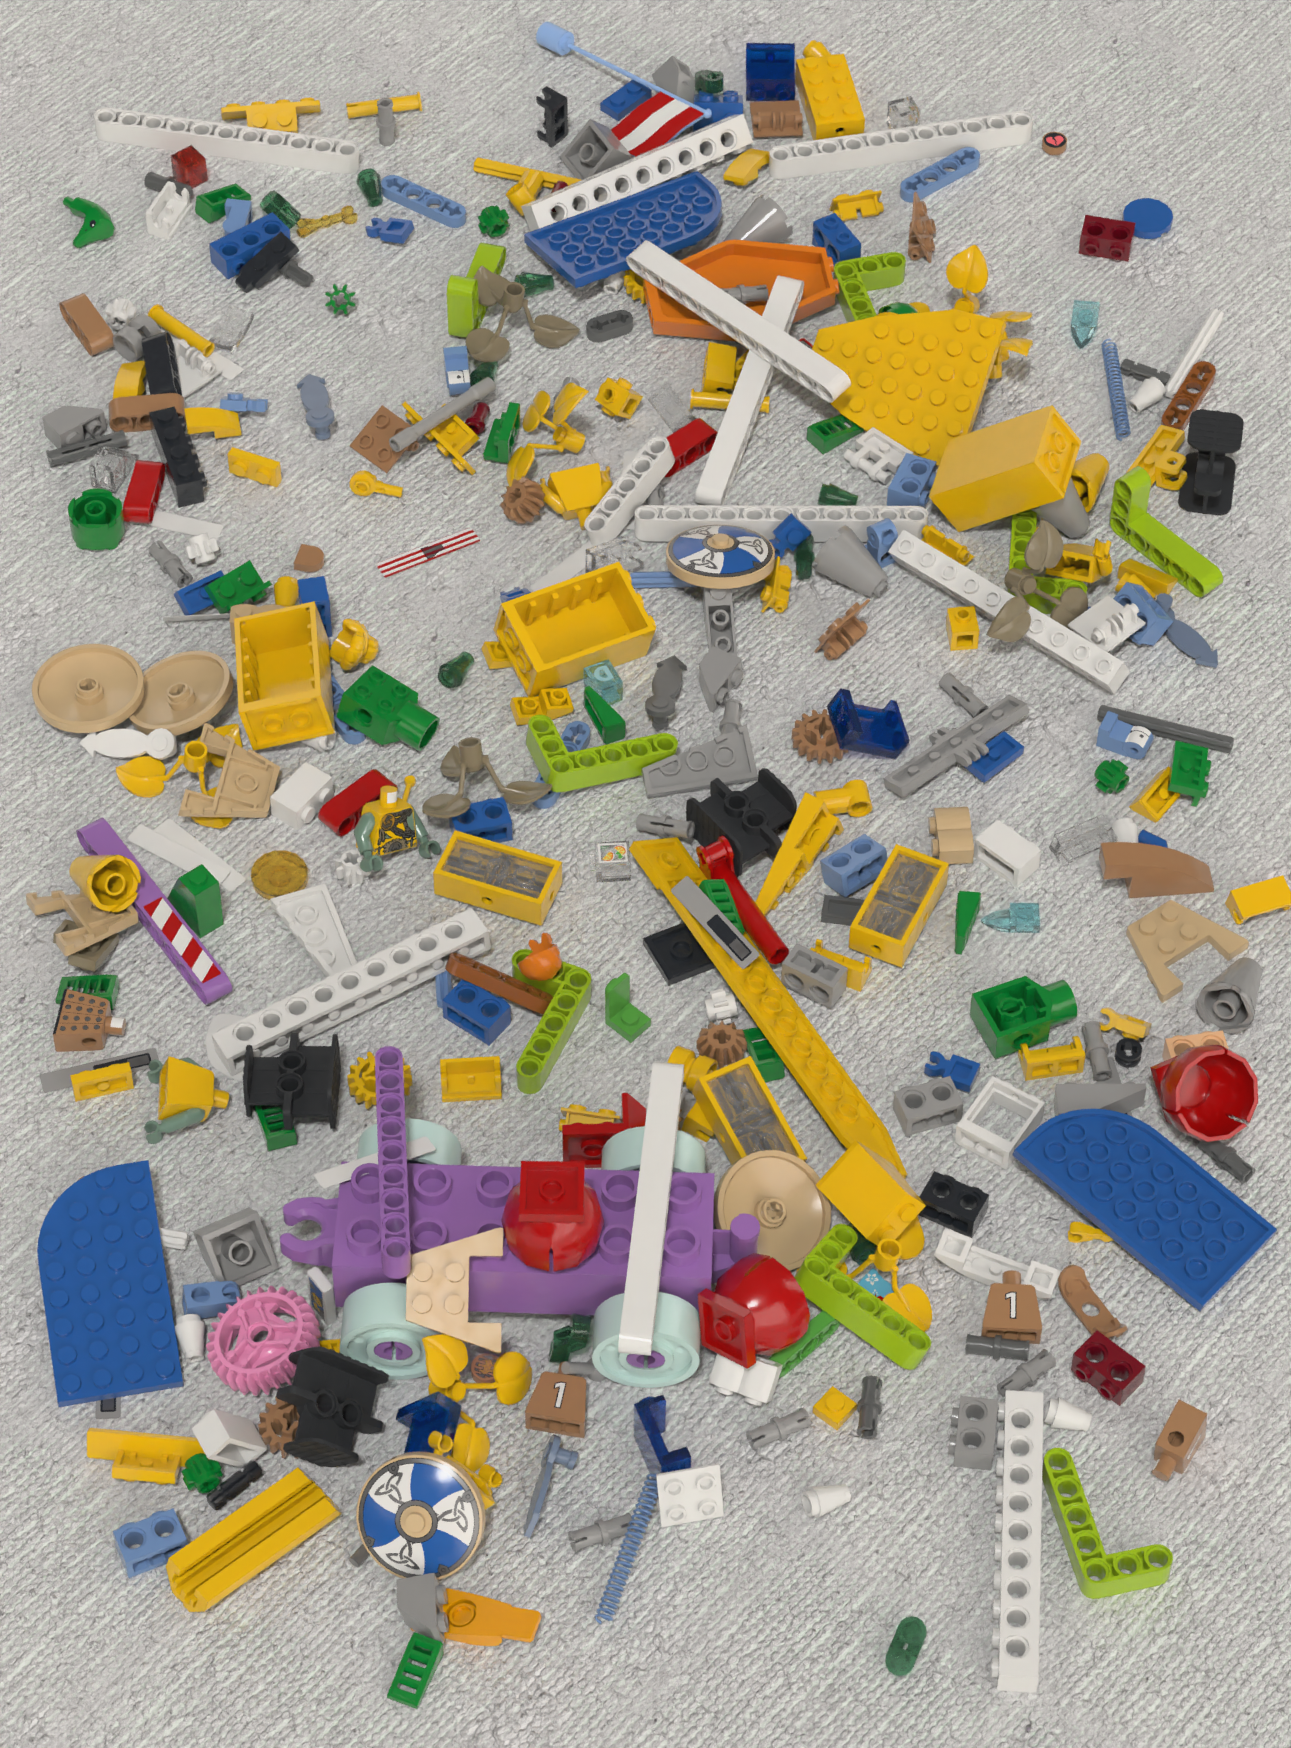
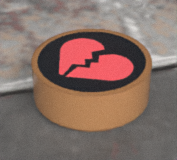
(1054, 143)

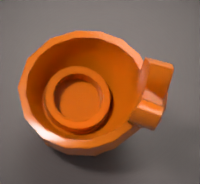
(543, 961)

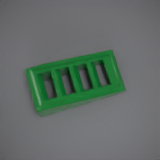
(211, 205)
(824, 443)
(605, 719)
(720, 895)
(966, 913)
(98, 983)
(764, 1055)
(277, 1139)
(422, 1650)

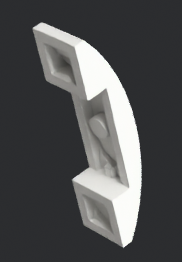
(988, 1268)

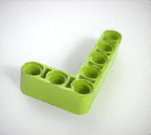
(864, 275)
(462, 292)
(1022, 529)
(1154, 540)
(595, 764)
(571, 995)
(856, 1306)
(1086, 1536)

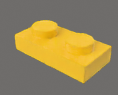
(254, 467)
(102, 1081)

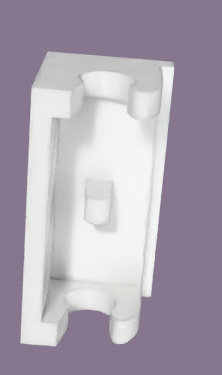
(168, 212)

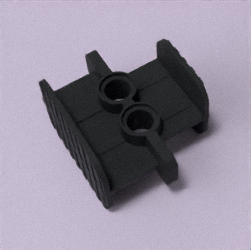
(1209, 471)
(744, 817)
(299, 1081)
(338, 1388)

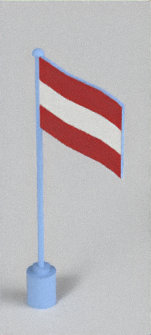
(652, 122)

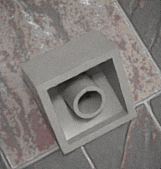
(593, 151)
(236, 1248)

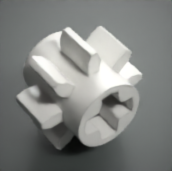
(120, 313)
(201, 548)
(349, 867)
(720, 1006)

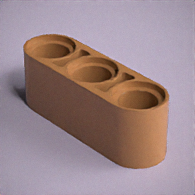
(87, 324)
(132, 412)

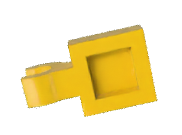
(1131, 1026)

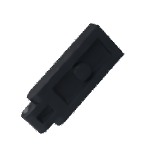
(266, 263)

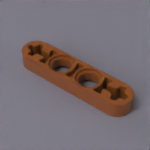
(1184, 397)
(498, 983)

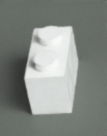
(301, 796)
(1007, 853)
(229, 1438)

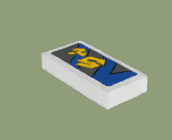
(321, 1295)

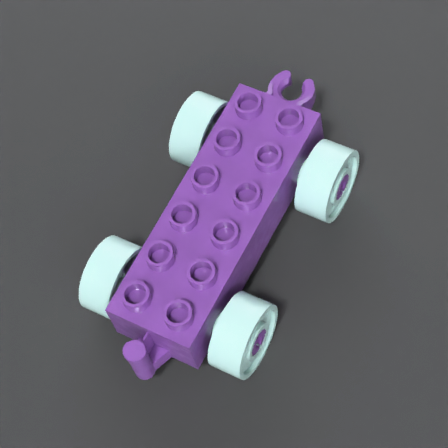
(466, 1200)

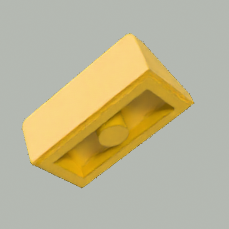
(1156, 580)
(1155, 797)

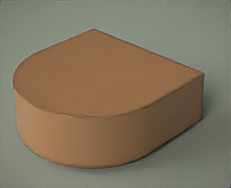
(309, 559)

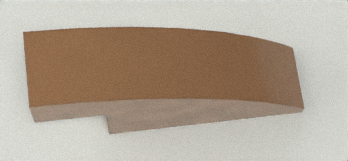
(1154, 869)

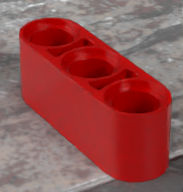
(690, 444)
(144, 491)
(345, 809)

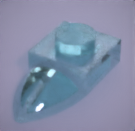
(1084, 321)
(1016, 919)

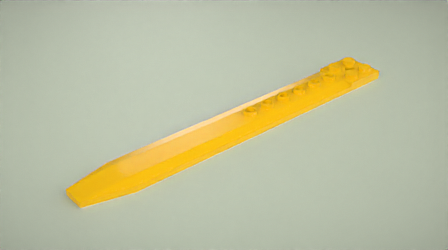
(775, 1013)

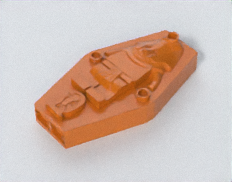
(747, 264)

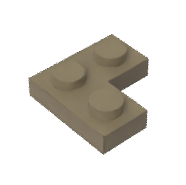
(91, 956)

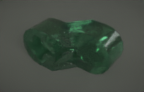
(709, 81)
(281, 208)
(569, 1338)
(901, 1661)

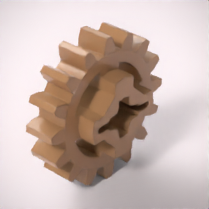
(808, 738)
(278, 1418)

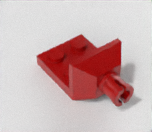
(586, 1141)

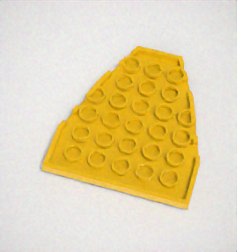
(914, 374)

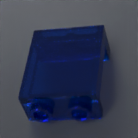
(770, 72)
(867, 728)
(427, 1415)
(648, 1426)

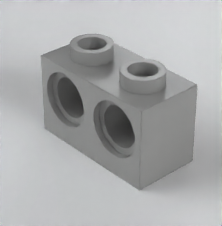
(814, 976)
(928, 1108)
(976, 1433)

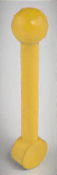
(409, 781)

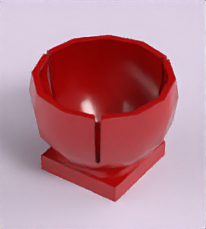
(1204, 1089)
(553, 1211)
(753, 1310)

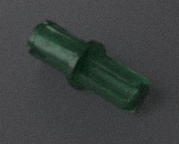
(804, 557)

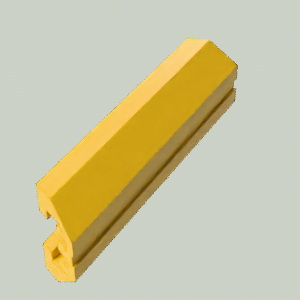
(249, 1540)

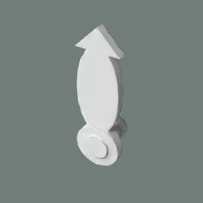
(131, 743)

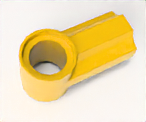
(525, 190)
(851, 798)

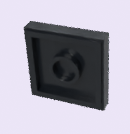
(677, 954)

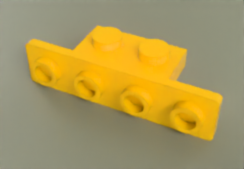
(276, 116)
(452, 436)
(142, 1455)

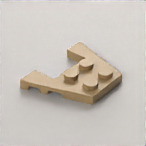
(243, 784)
(91, 922)
(1172, 934)
(440, 1289)

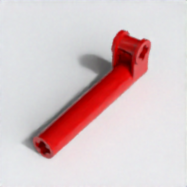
(717, 863)

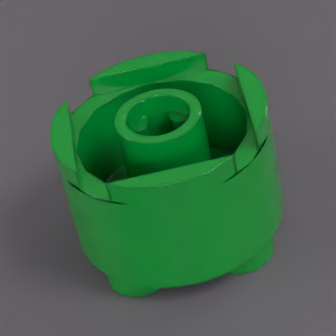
(96, 520)

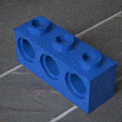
(237, 248)

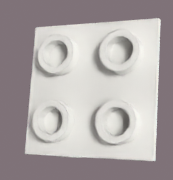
(193, 367)
(1107, 623)
(689, 1495)

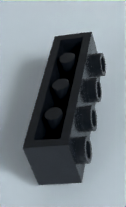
(176, 453)

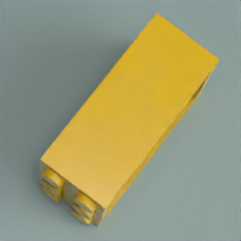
(1005, 469)
(573, 626)
(284, 676)

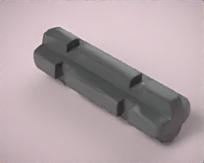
(1143, 371)

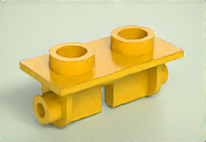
(867, 201)
(946, 546)
(772, 594)
(578, 1114)

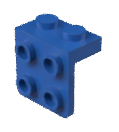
(720, 105)

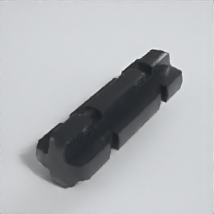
(234, 1485)

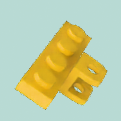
(1159, 456)

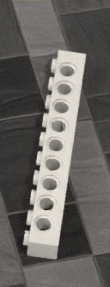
(736, 138)
(989, 599)
(351, 990)
(1020, 1672)

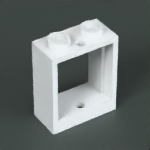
(987, 1143)

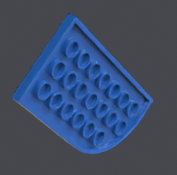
(600, 239)
(1148, 1198)
(107, 1289)

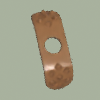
(1077, 1292)

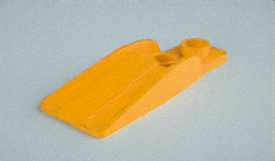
(486, 1620)

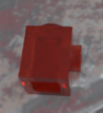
(189, 167)

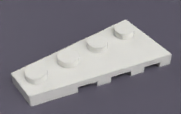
(317, 927)

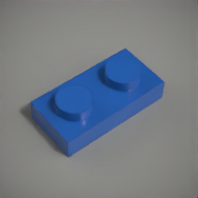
(625, 100)
(194, 597)
(1002, 752)

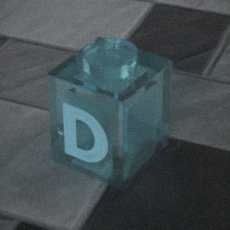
(605, 681)

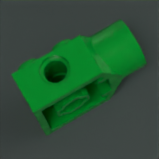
(387, 710)
(1020, 1013)

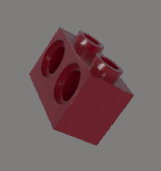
(1106, 238)
(1112, 1364)

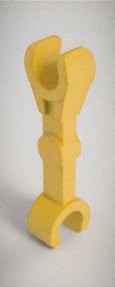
(1081, 1232)

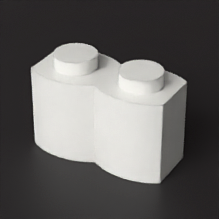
(755, 1383)

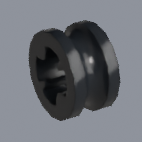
(1120, 1053)

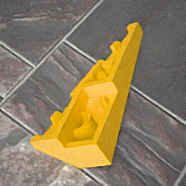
(802, 843)

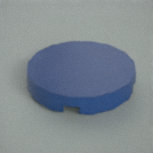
(1150, 216)

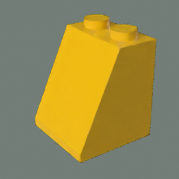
(870, 1193)

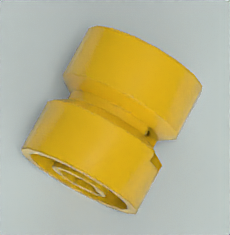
(693, 1067)

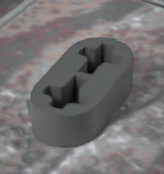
(609, 326)

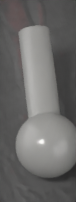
(582, 1368)

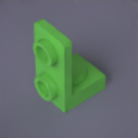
(620, 1013)

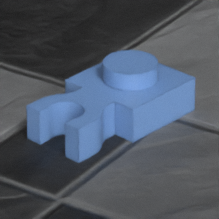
(236, 402)

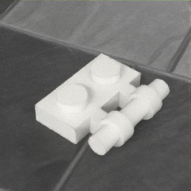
(882, 450)

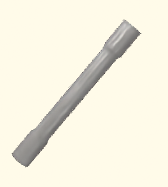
(411, 433)

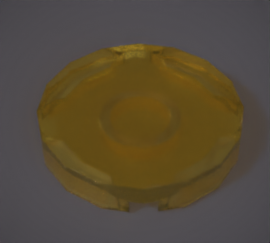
(279, 874)

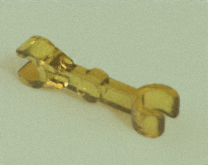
(308, 226)

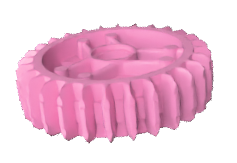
(262, 1363)

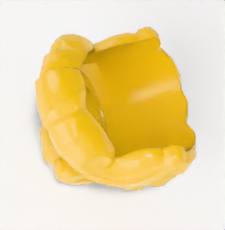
(353, 645)

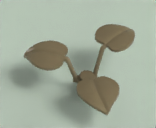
(494, 289)
(1042, 551)
(470, 759)

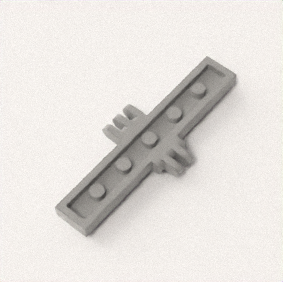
(956, 745)

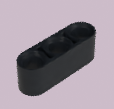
(161, 364)

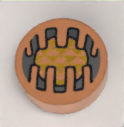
(482, 1368)

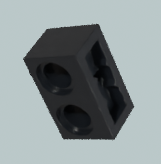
(950, 1209)

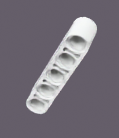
(630, 491)

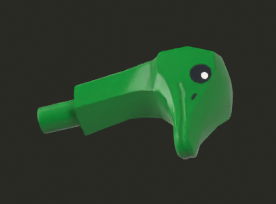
(96, 224)

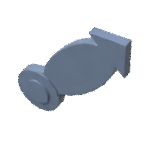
(316, 402)
(1186, 637)
(551, 1454)

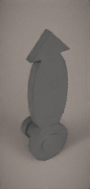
(665, 687)

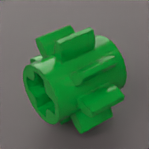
(493, 221)
(347, 296)
(1111, 776)
(201, 1473)

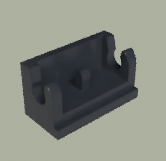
(555, 116)

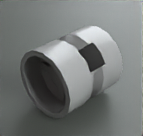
(129, 338)

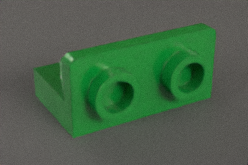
(503, 435)
(237, 587)
(1189, 770)

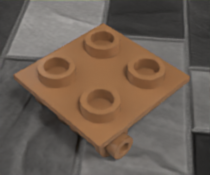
(776, 118)
(921, 232)
(375, 436)
(843, 633)

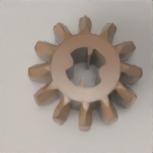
(522, 500)
(722, 1043)

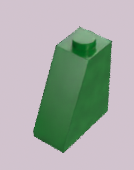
(198, 900)

